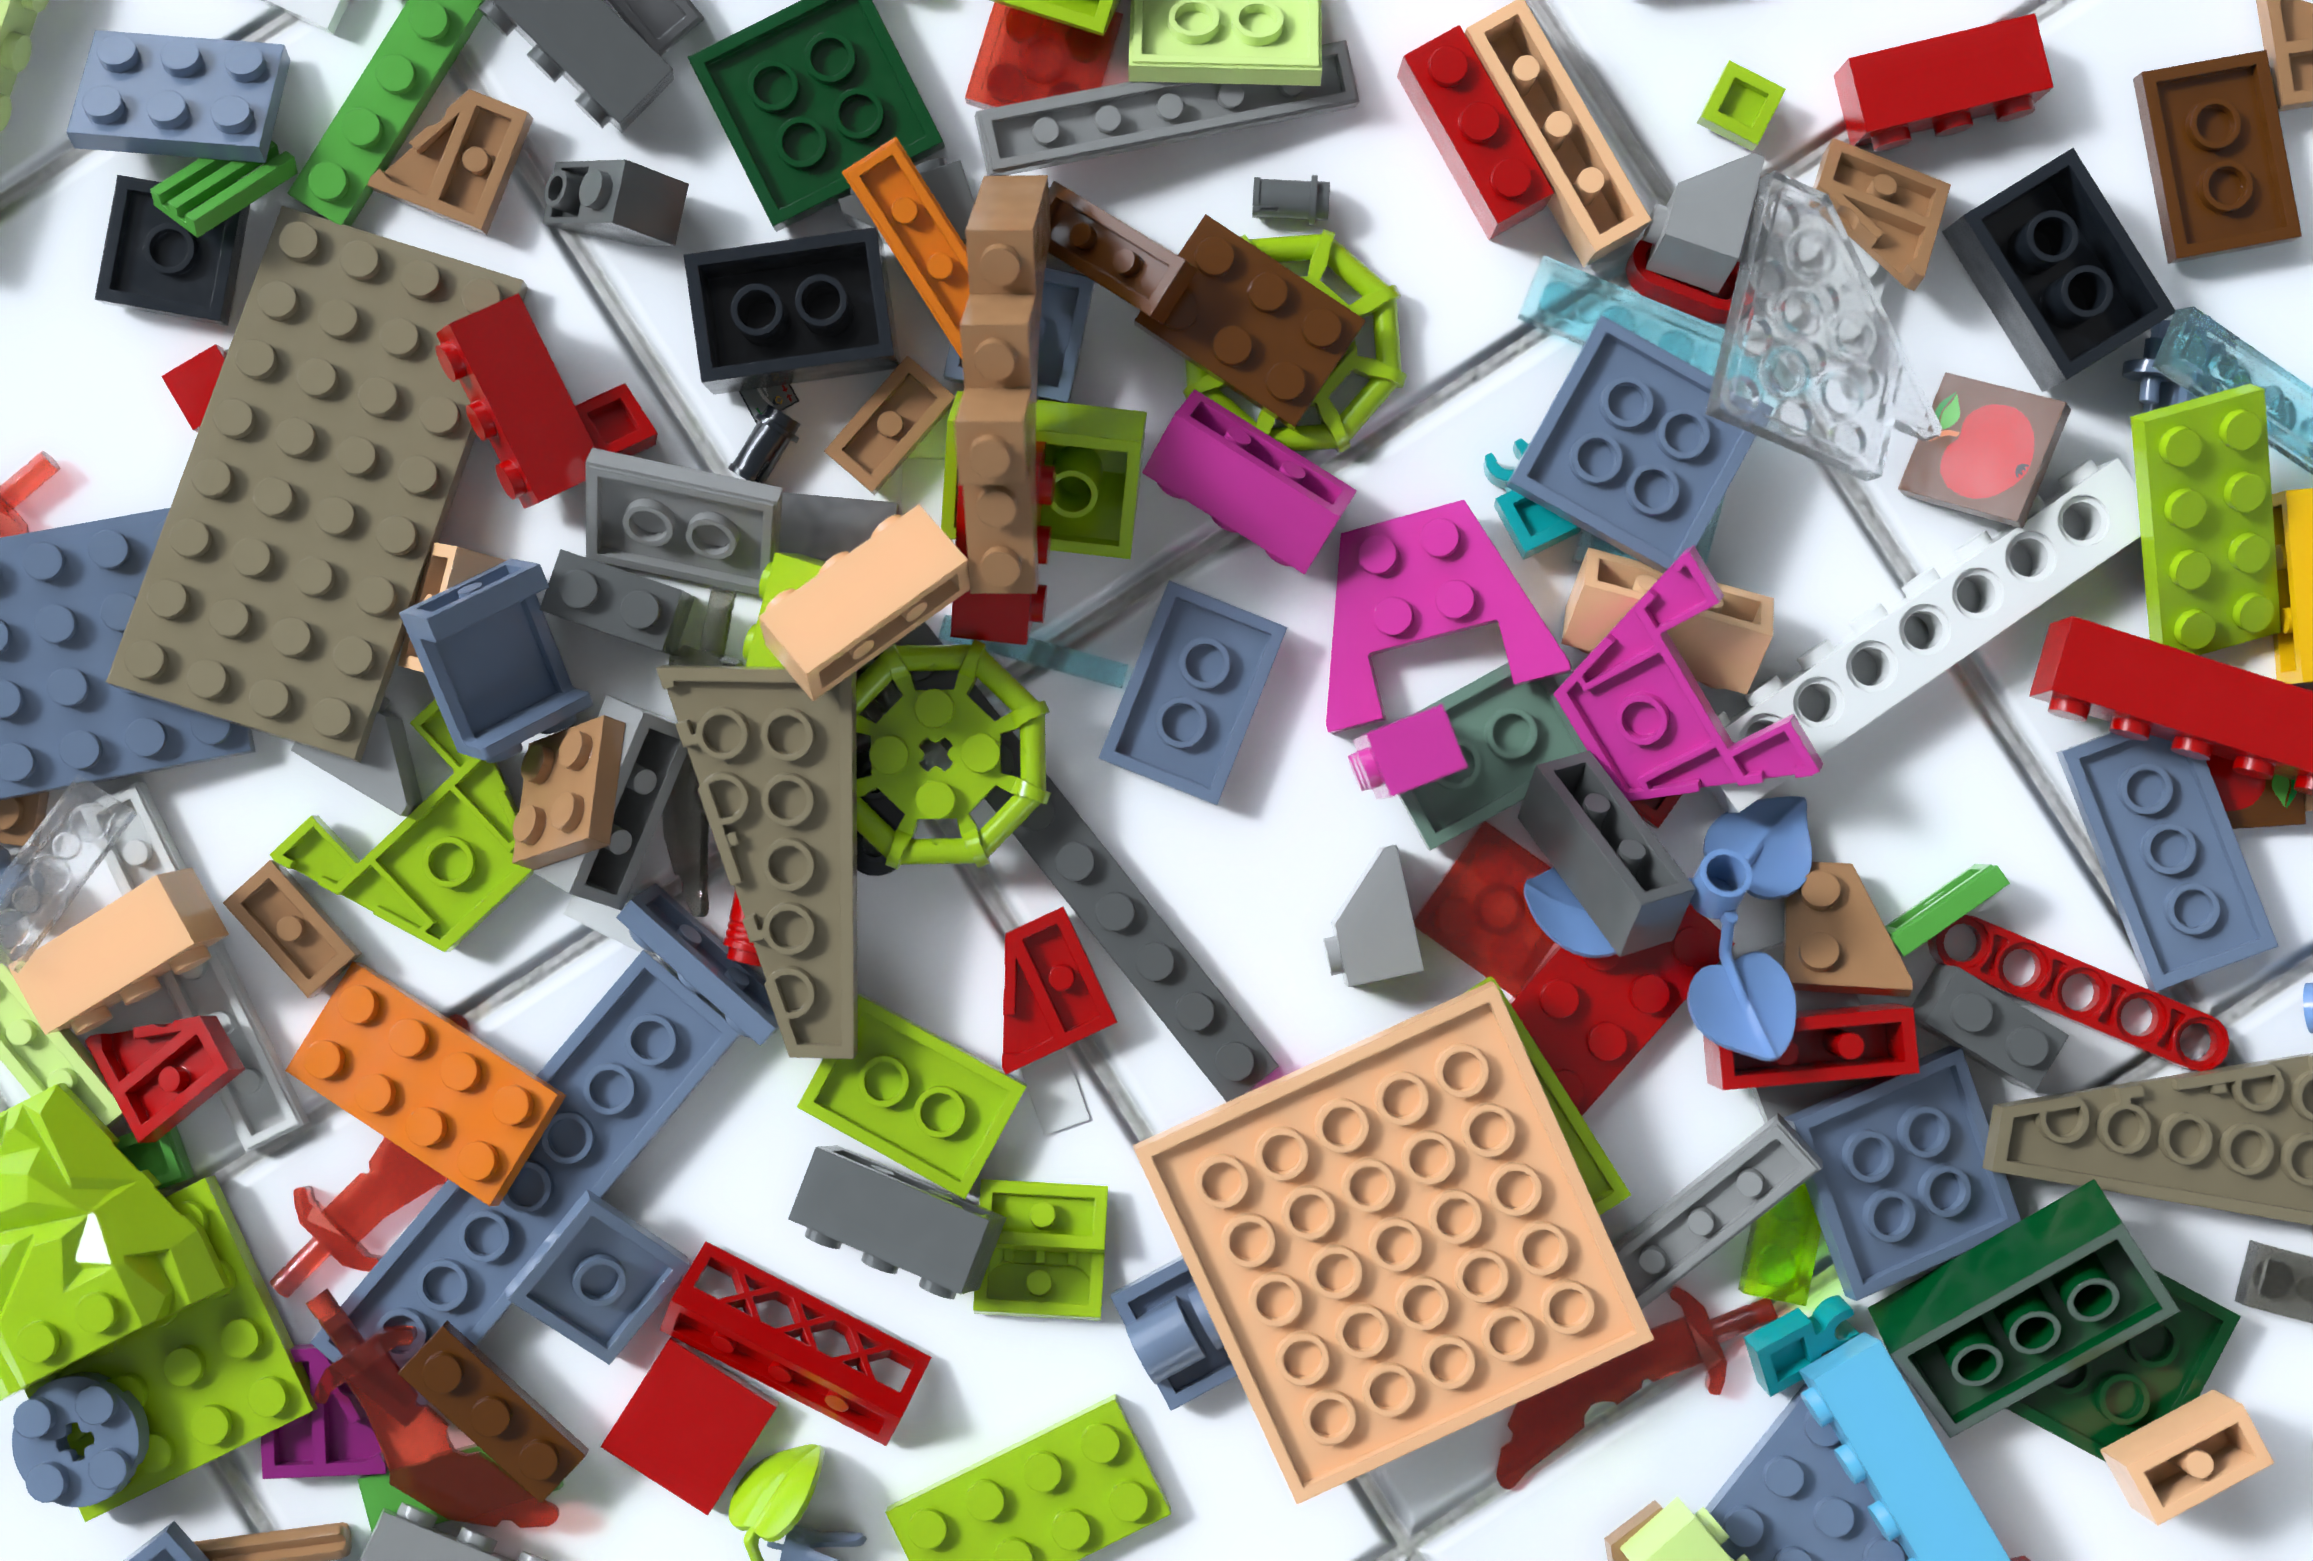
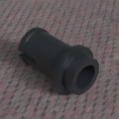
(765, 445)

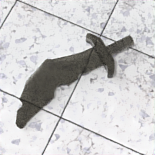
(684, 815)

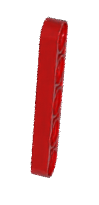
(2108, 998)

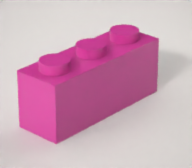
(1248, 482)
(1406, 754)

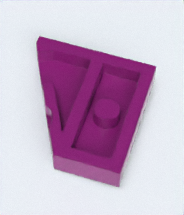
(326, 1441)

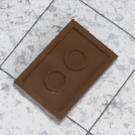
(2217, 156)
(1255, 324)

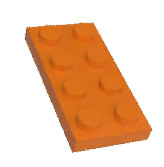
(425, 1083)

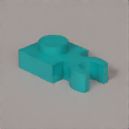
(1527, 523)
(1796, 1341)

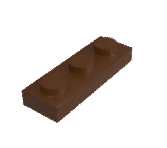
(1116, 254)
(494, 1411)

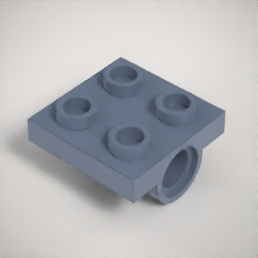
(1173, 1333)

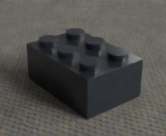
(2058, 270)
(792, 311)

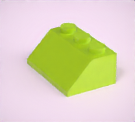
(1096, 476)

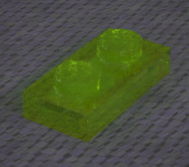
(1782, 1250)

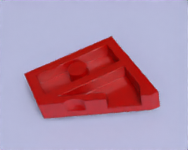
(1048, 991)
(165, 1070)

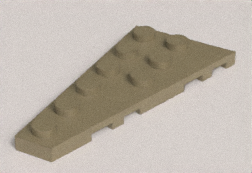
(785, 823)
(2192, 1138)

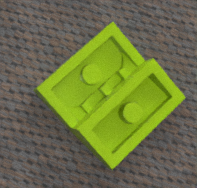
(1047, 1251)

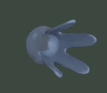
(802, 1541)

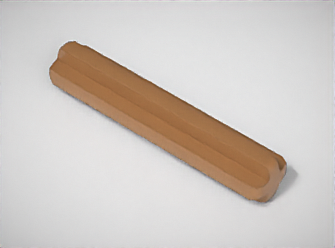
(297, 1544)

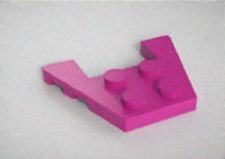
(1420, 583)
(1650, 717)

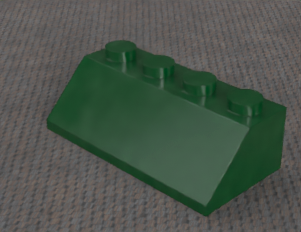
(2022, 1309)

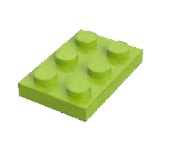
(915, 1098)

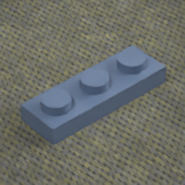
(701, 961)

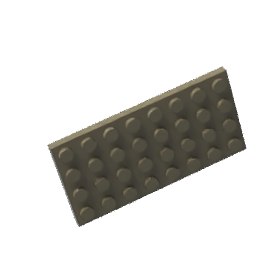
(311, 490)

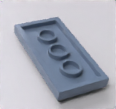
(2167, 857)

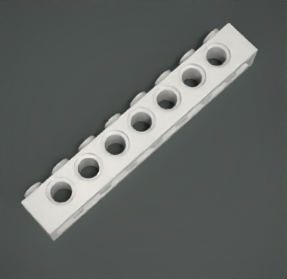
(2109, 508)

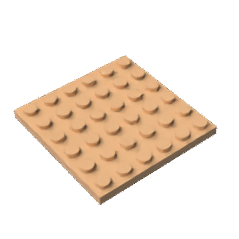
(1393, 1242)

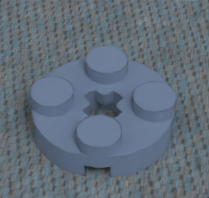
(41, 1445)

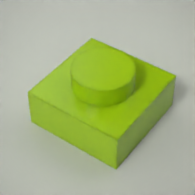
(1741, 105)

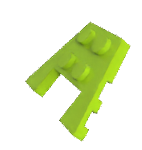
(440, 865)

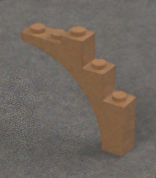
(997, 410)

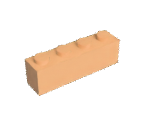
(1589, 186)

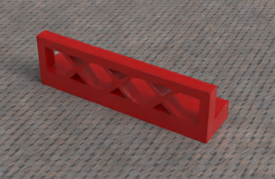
(790, 1364)

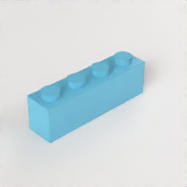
(1896, 1455)

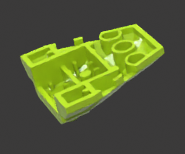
(84, 1242)

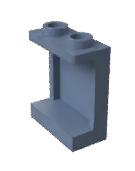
(494, 661)

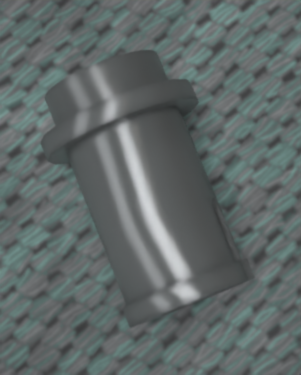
(1291, 199)

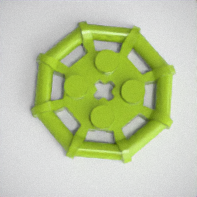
(1383, 373)
(975, 754)

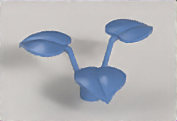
(1758, 852)

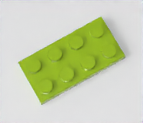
(2207, 521)
(1039, 1498)

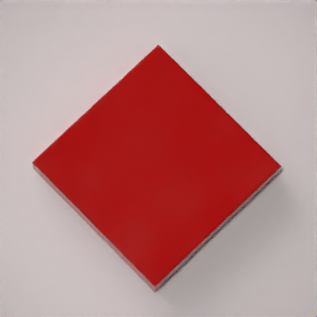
(690, 1425)

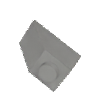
(1704, 224)
(385, 768)
(1375, 926)

